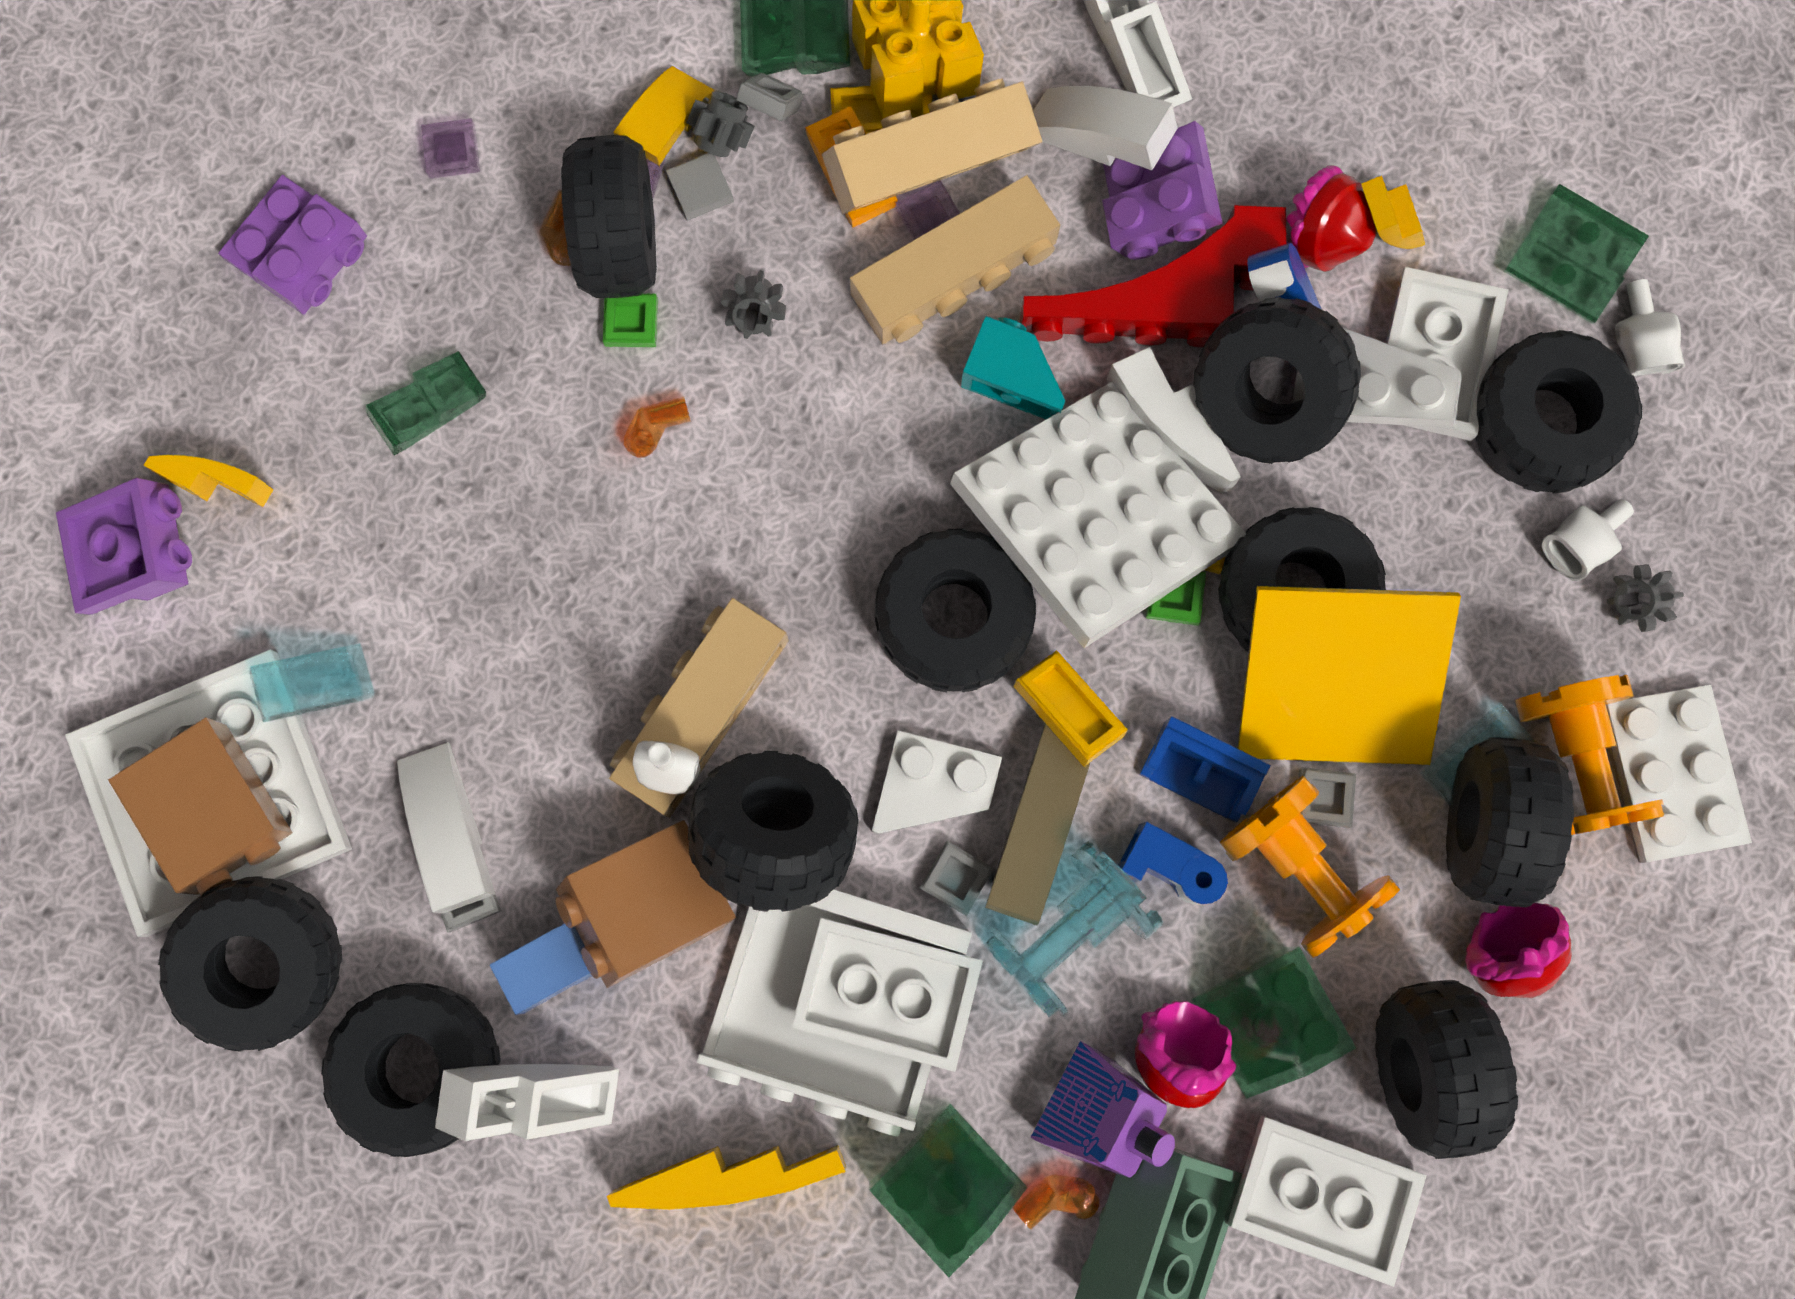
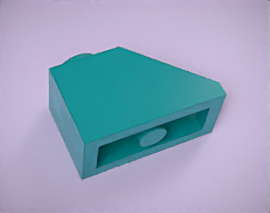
(1012, 369)

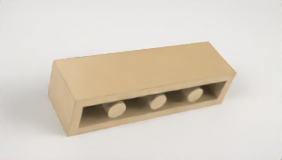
(931, 146)
(955, 260)
(706, 695)

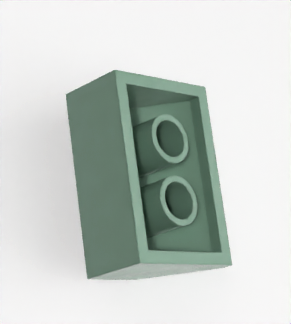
(1161, 1231)

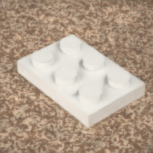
(1451, 324)
(1677, 753)
(887, 994)
(1327, 1200)

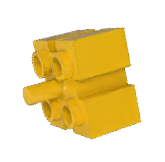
(915, 51)

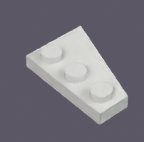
(1399, 387)

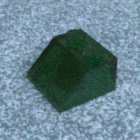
(1277, 1021)
(948, 1190)

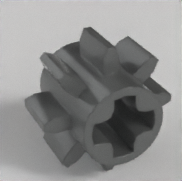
(720, 124)
(756, 290)
(1661, 595)

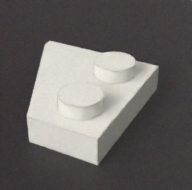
(933, 783)

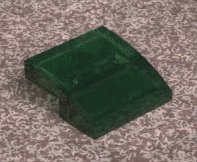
(794, 35)
(1576, 253)

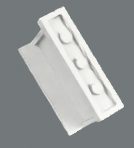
(759, 1001)

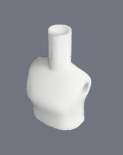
(1649, 337)
(1586, 539)
(665, 766)

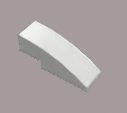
(1140, 48)
(1106, 124)
(1174, 418)
(443, 830)
(525, 1099)

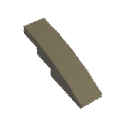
(1038, 831)

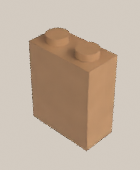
(201, 808)
(640, 905)

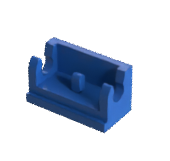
(1204, 769)

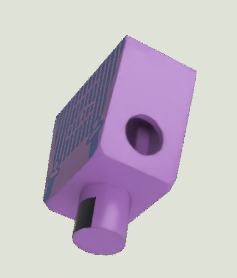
(1104, 1116)

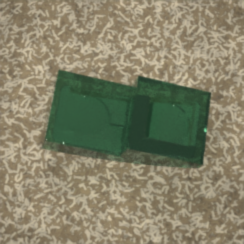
(428, 403)

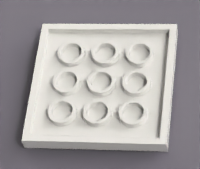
(1097, 513)
(276, 750)

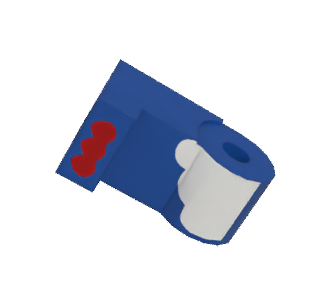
(1280, 274)
(1191, 872)

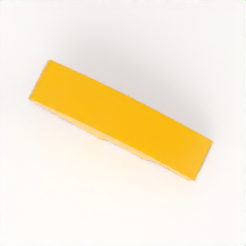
(708, 1182)

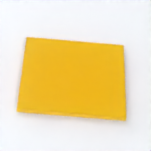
(1346, 674)

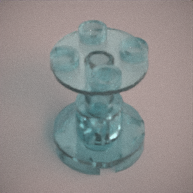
(1088, 916)

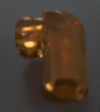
(553, 232)
(650, 423)
(1059, 1194)

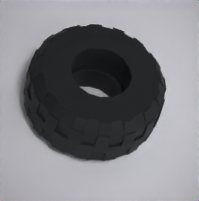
(609, 216)
(1313, 345)
(1586, 376)
(1295, 535)
(965, 560)
(1509, 822)
(772, 831)
(213, 1001)
(357, 1058)
(1446, 1069)

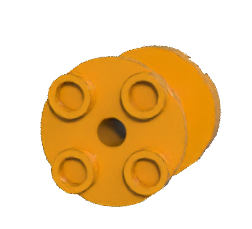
(1584, 732)
(1295, 849)

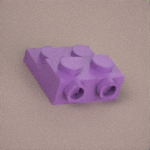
(1163, 203)
(295, 245)
(123, 545)

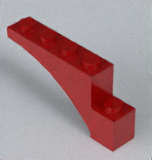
(1173, 301)

